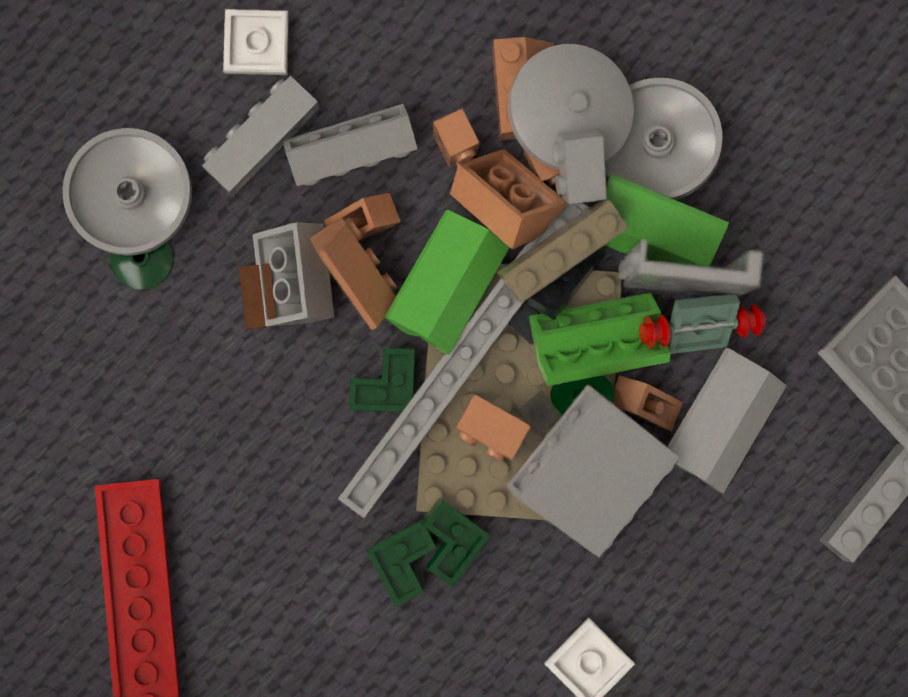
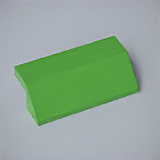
(671, 228)
(447, 281)
(595, 340)

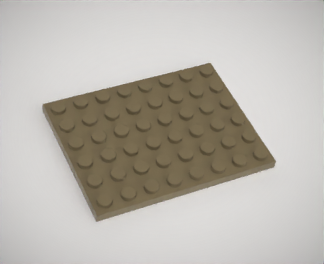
(508, 379)

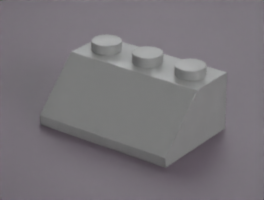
(298, 274)

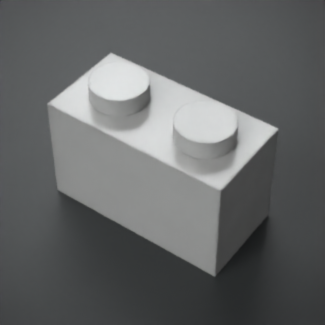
(580, 166)

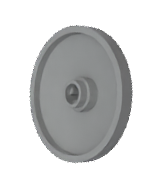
(568, 92)
(671, 139)
(127, 191)

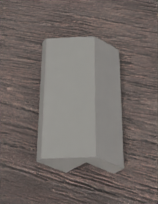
(725, 419)

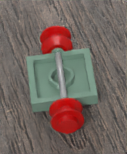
(702, 324)

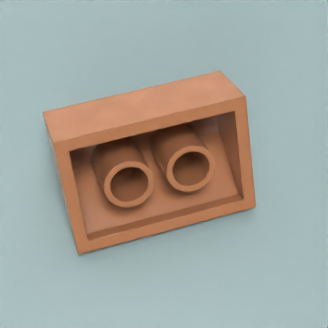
(508, 59)
(506, 197)
(355, 270)

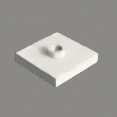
(256, 42)
(589, 661)

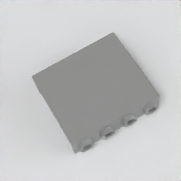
(736, 277)
(592, 472)

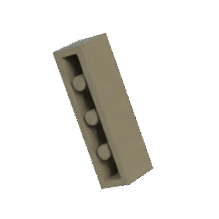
(562, 250)

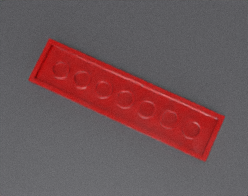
(137, 589)

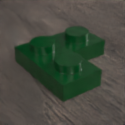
(392, 391)
(461, 541)
(393, 557)

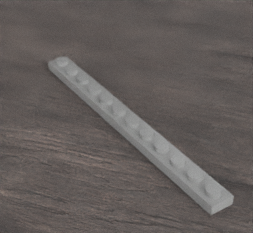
(440, 386)

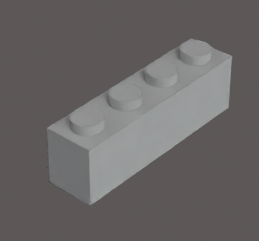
(261, 135)
(350, 145)
(870, 507)

